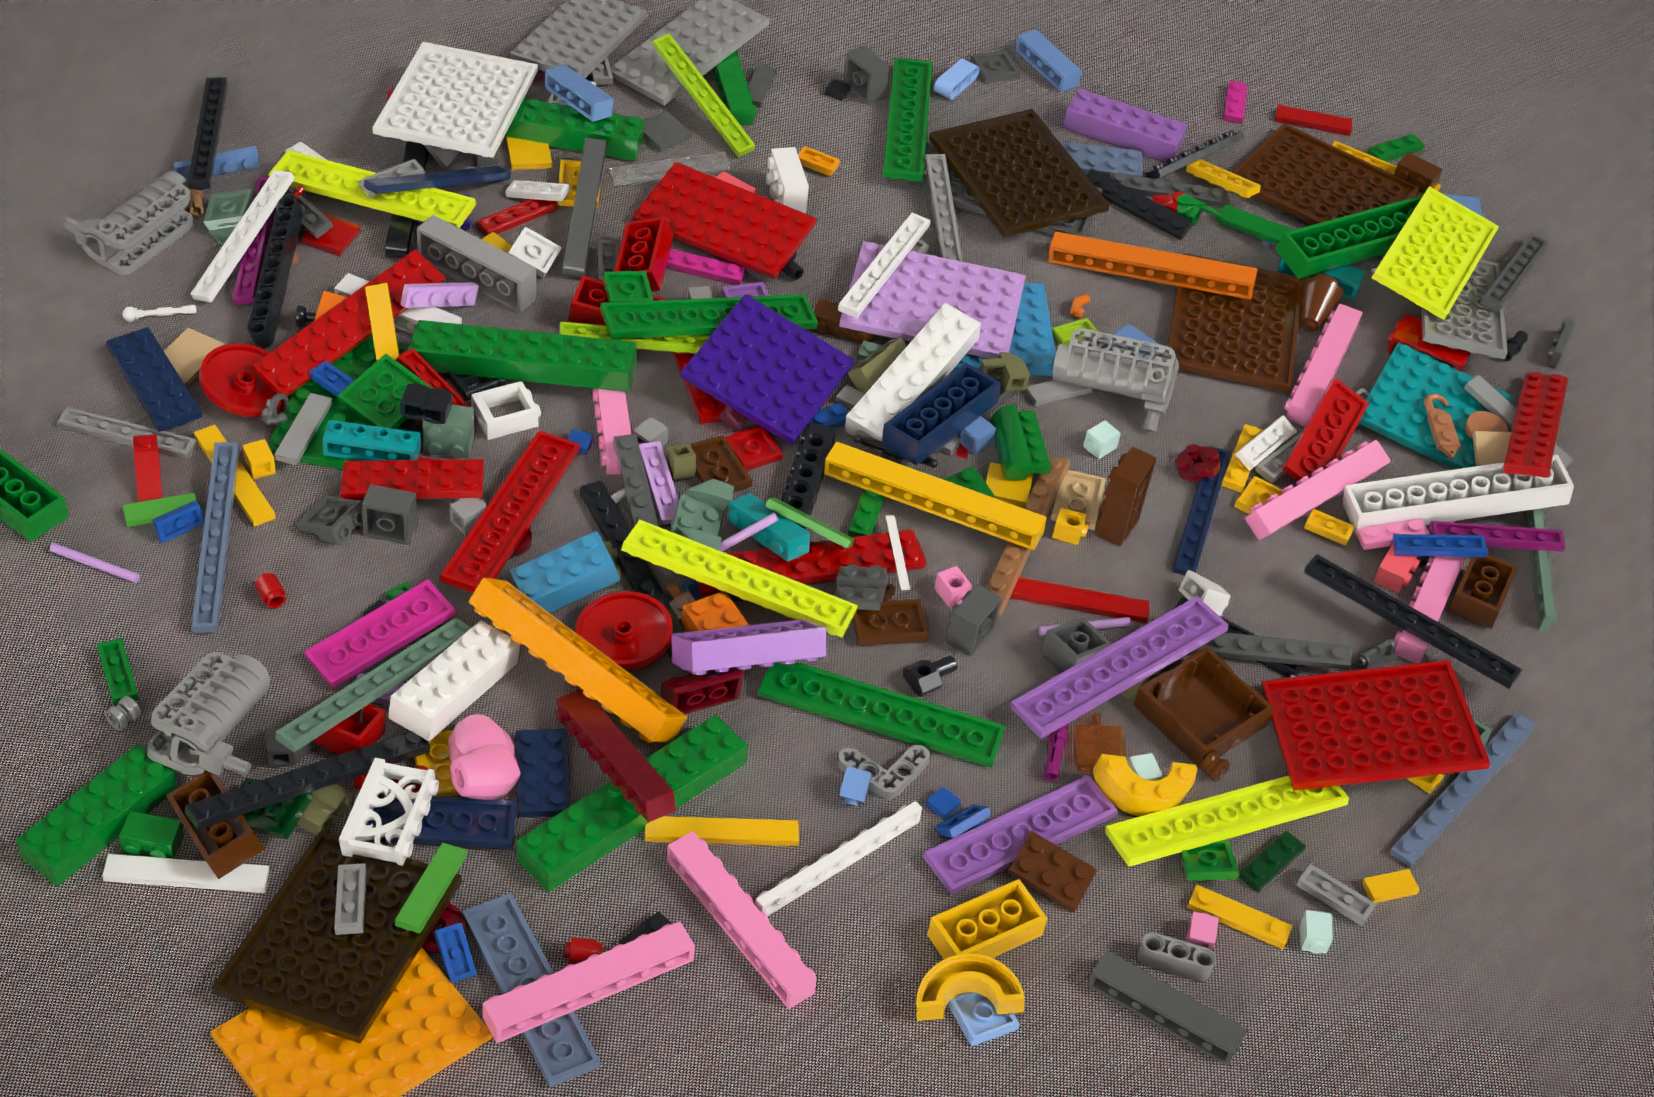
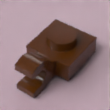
(680, 598)

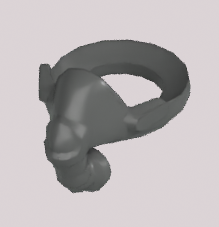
(270, 414)

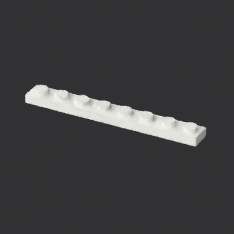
(242, 236)
(883, 265)
(841, 858)

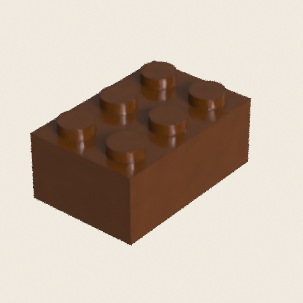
(1483, 590)

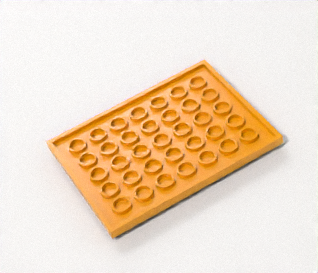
(412, 1039)

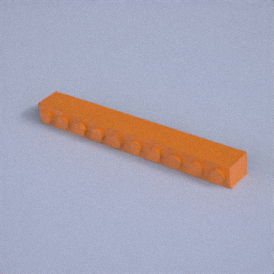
(1152, 265)

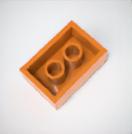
(711, 613)

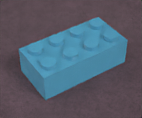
(567, 573)

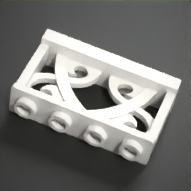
(378, 782)

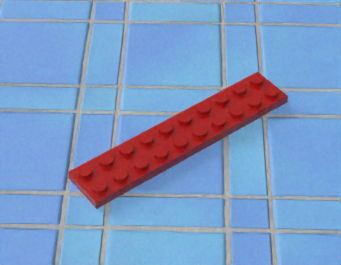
(339, 328)
(1536, 425)
(510, 512)
(826, 557)

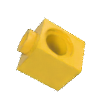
(259, 459)
(1070, 526)

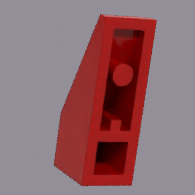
(147, 467)

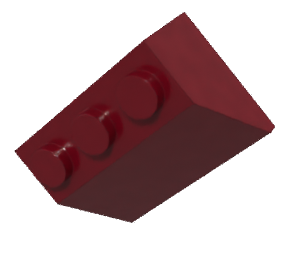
(700, 692)

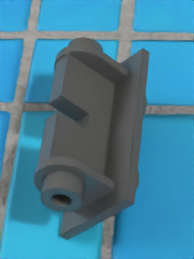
(1376, 656)

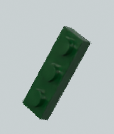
(1272, 861)

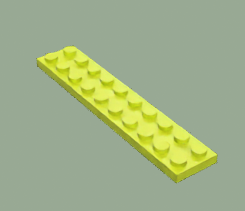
(342, 183)
(739, 577)
(1219, 818)

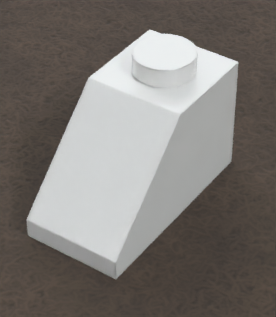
(1206, 590)

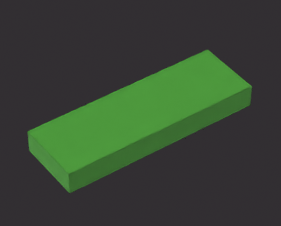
(143, 512)

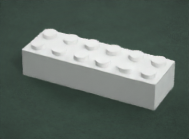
(453, 680)

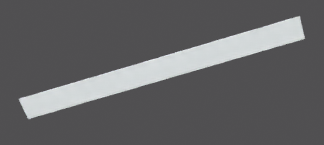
(897, 551)

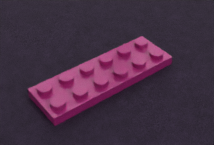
(379, 633)

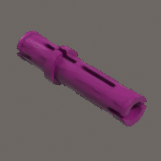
(1057, 741)

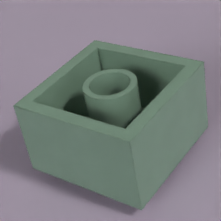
(453, 437)

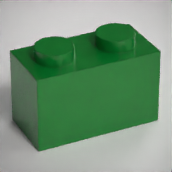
(151, 835)

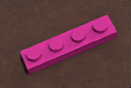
(705, 267)

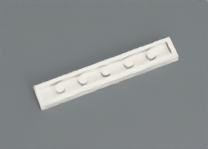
(183, 873)

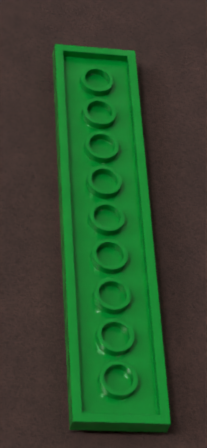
(907, 120)
(693, 316)
(883, 711)

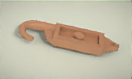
(1441, 426)

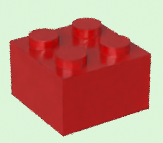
(352, 734)

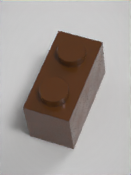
(1418, 172)

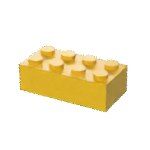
(988, 923)

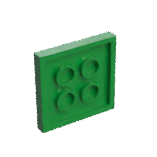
(378, 393)

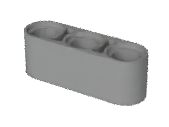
(1188, 961)

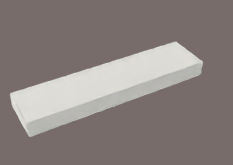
(1266, 442)

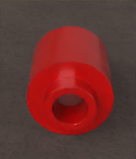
(270, 590)
(581, 949)

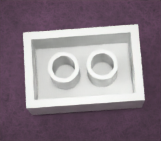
(787, 178)

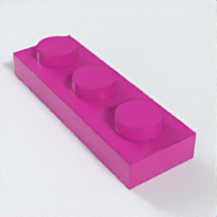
(1235, 102)

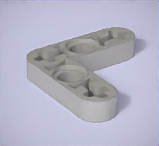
(885, 777)

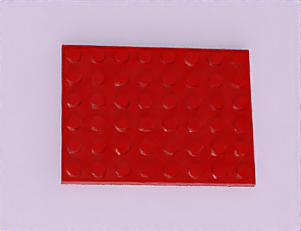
(1374, 725)

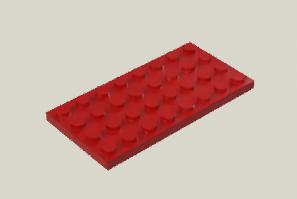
(727, 219)

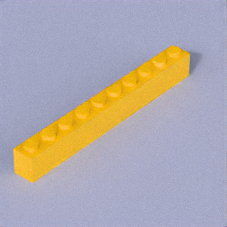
(935, 495)

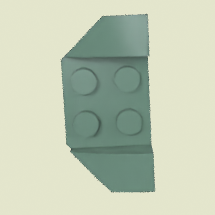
(226, 211)
(701, 511)

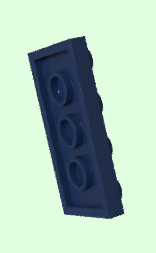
(544, 772)

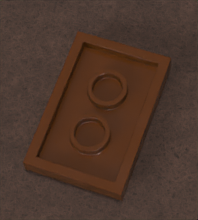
(719, 462)
(894, 623)
(1052, 871)

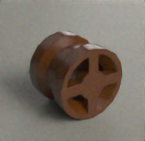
(1215, 765)

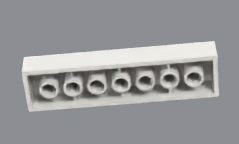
(915, 371)

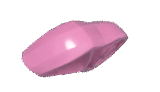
(482, 759)

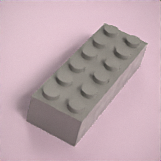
(476, 261)

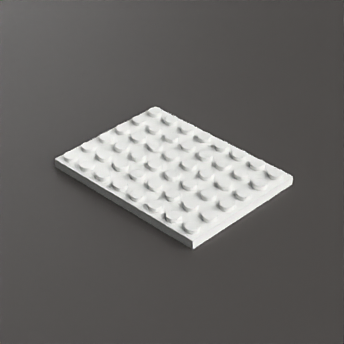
(456, 99)

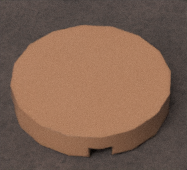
(1484, 422)

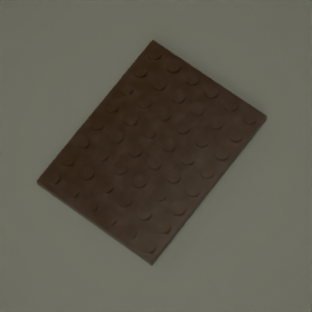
(1018, 172)
(322, 979)

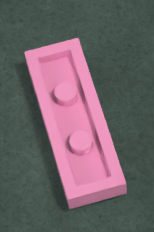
(1381, 535)

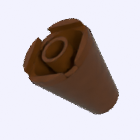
(1318, 299)

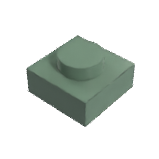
(866, 349)

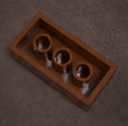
(1125, 495)
(221, 844)

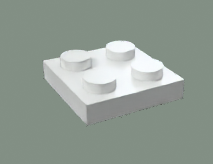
(535, 251)

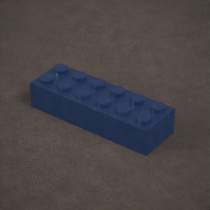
(940, 413)

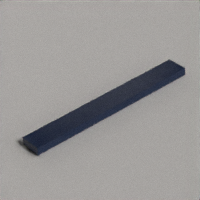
(436, 179)
(1199, 519)

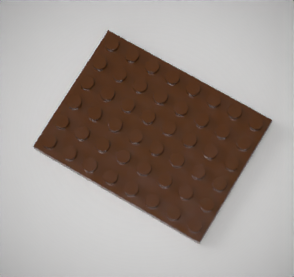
(1318, 179)
(1240, 336)

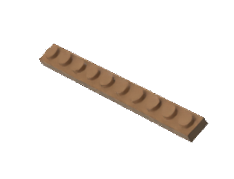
(1014, 555)

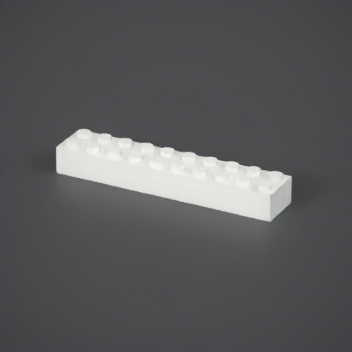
(1455, 495)

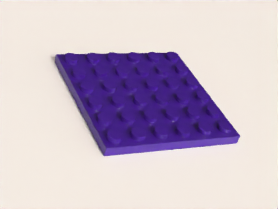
(767, 369)

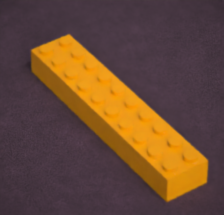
(577, 660)

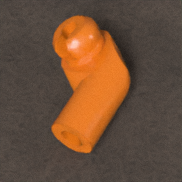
(1077, 303)

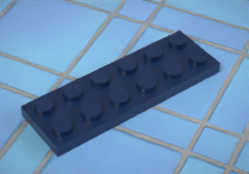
(153, 379)
(458, 822)

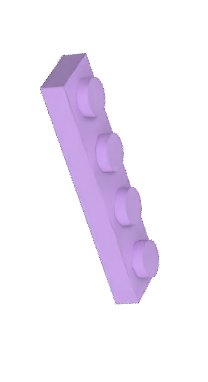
(439, 295)
(659, 481)

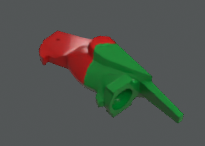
(1185, 206)

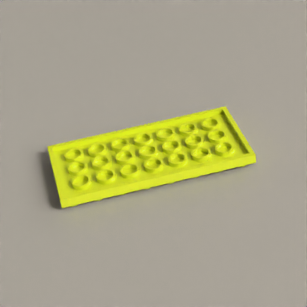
(1435, 253)

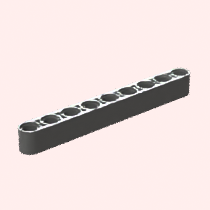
(584, 208)

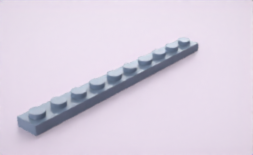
(215, 538)
(1461, 792)

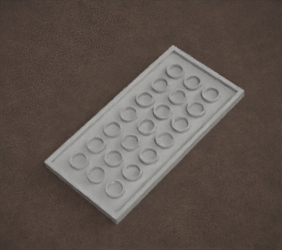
(579, 35)
(706, 35)
(1469, 323)

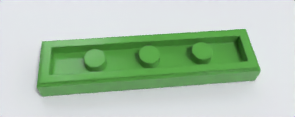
(809, 522)
(431, 888)

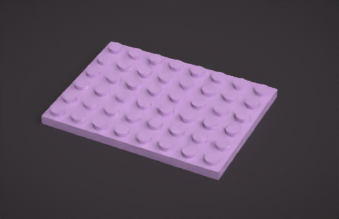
(928, 282)

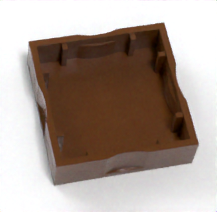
(1203, 706)

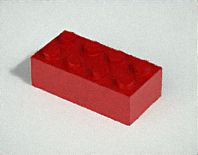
(646, 248)
(588, 300)

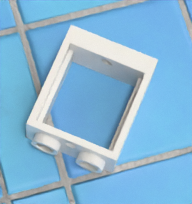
(508, 423)

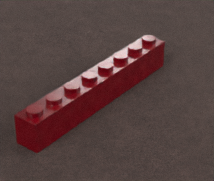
(616, 756)

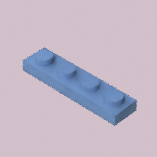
(225, 162)

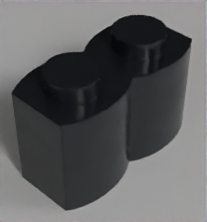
(426, 403)

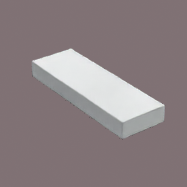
(537, 190)

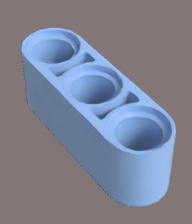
(956, 79)

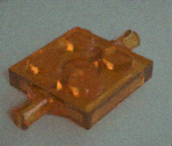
(1095, 740)

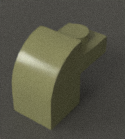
(1008, 369)
(681, 461)

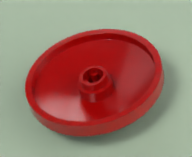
(232, 384)
(627, 628)

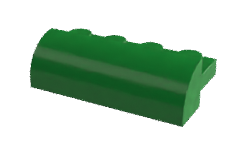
(1019, 443)

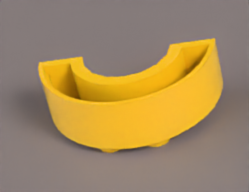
(1138, 794)
(968, 974)

